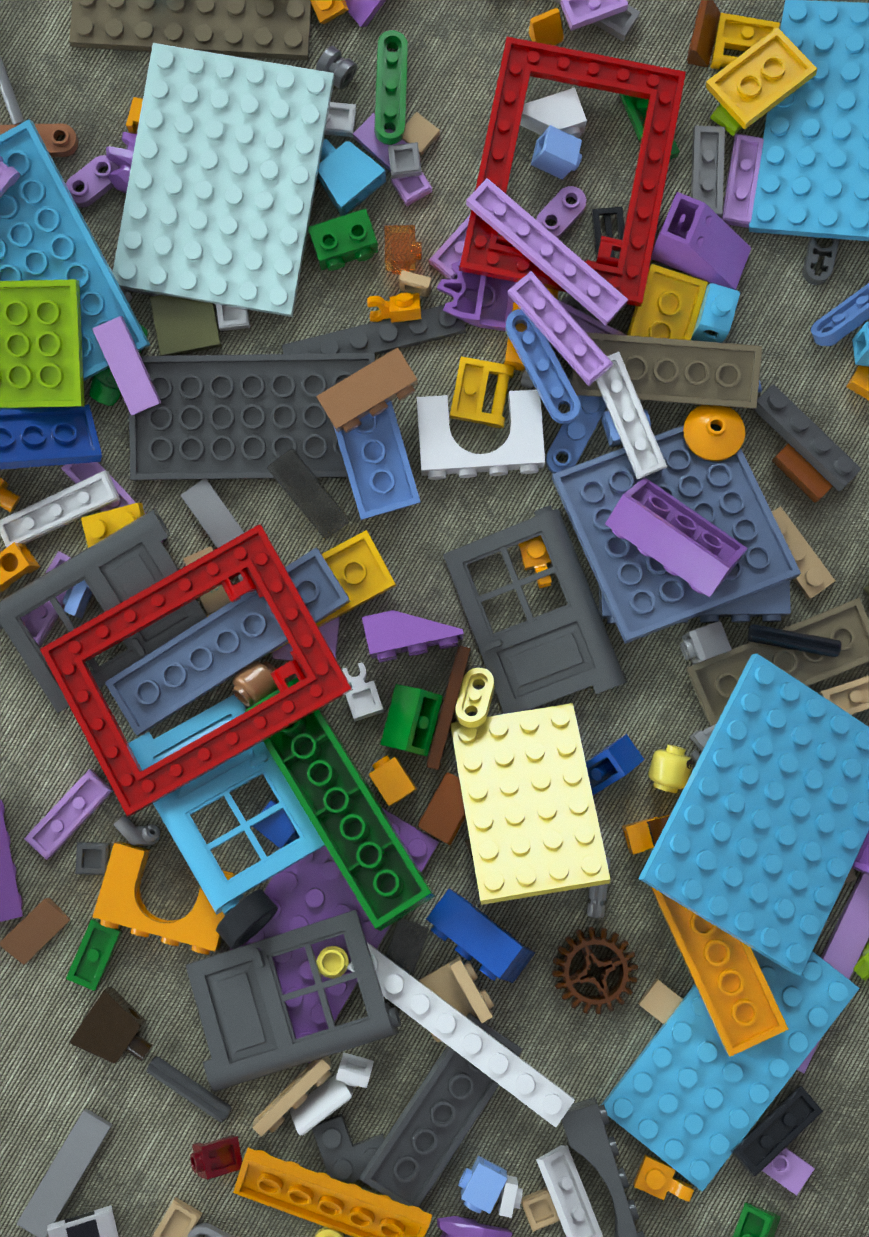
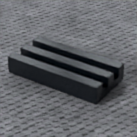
(607, 212)

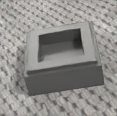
(92, 858)

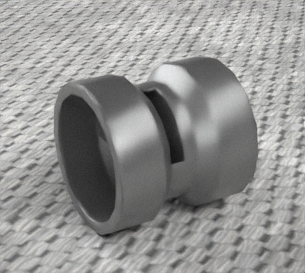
(342, 68)

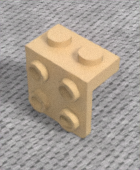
(456, 986)

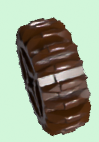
(581, 975)

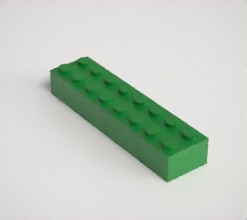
(348, 818)

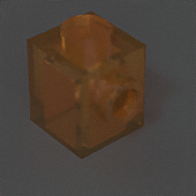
(401, 248)

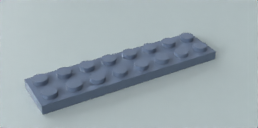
(218, 647)

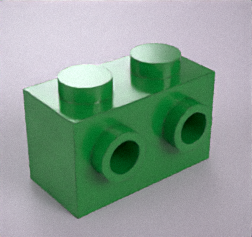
(343, 240)
(411, 719)

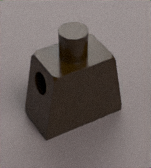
(112, 1029)

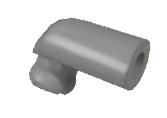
(137, 835)

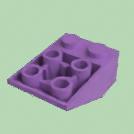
(700, 243)
(400, 632)

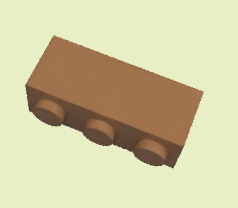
(368, 391)

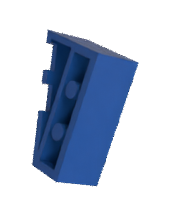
(479, 937)

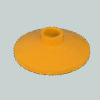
(713, 444)

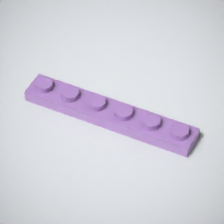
(546, 251)

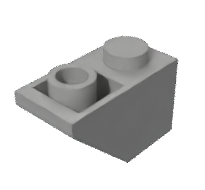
(705, 643)

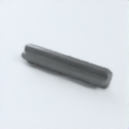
(189, 1089)

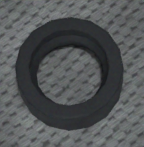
(246, 919)

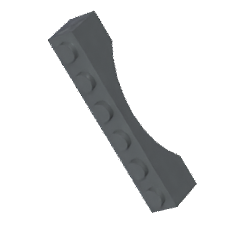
(588, 1136)

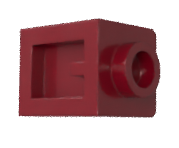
(216, 1157)

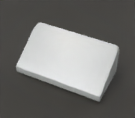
(320, 1104)

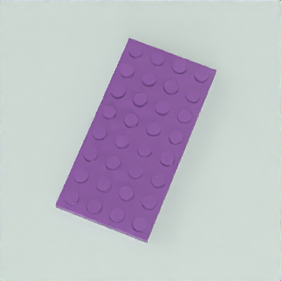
(314, 892)

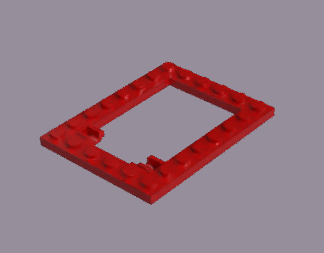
(495, 257)
(313, 664)

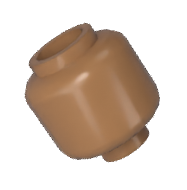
(254, 683)

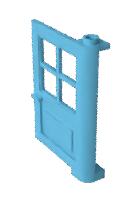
(219, 782)

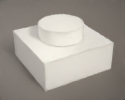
(354, 1070)
(509, 1197)

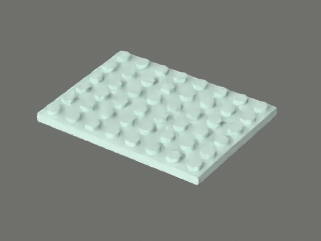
(222, 179)

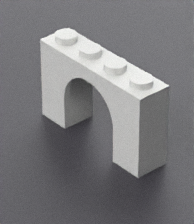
(444, 456)

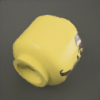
(670, 769)

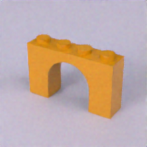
(122, 905)

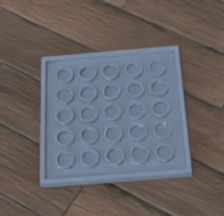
(637, 586)

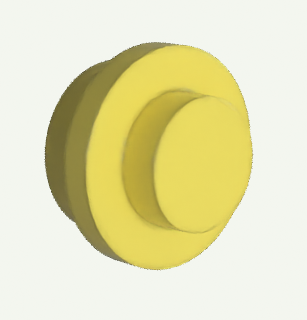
(332, 962)

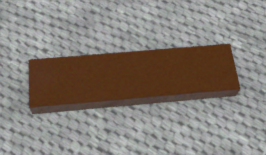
(448, 708)

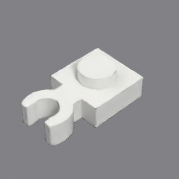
(364, 697)

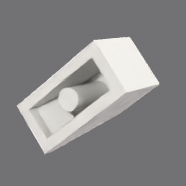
(558, 110)

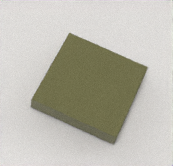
(184, 325)

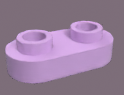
(95, 183)
(561, 211)

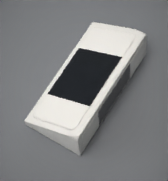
(91, 1224)

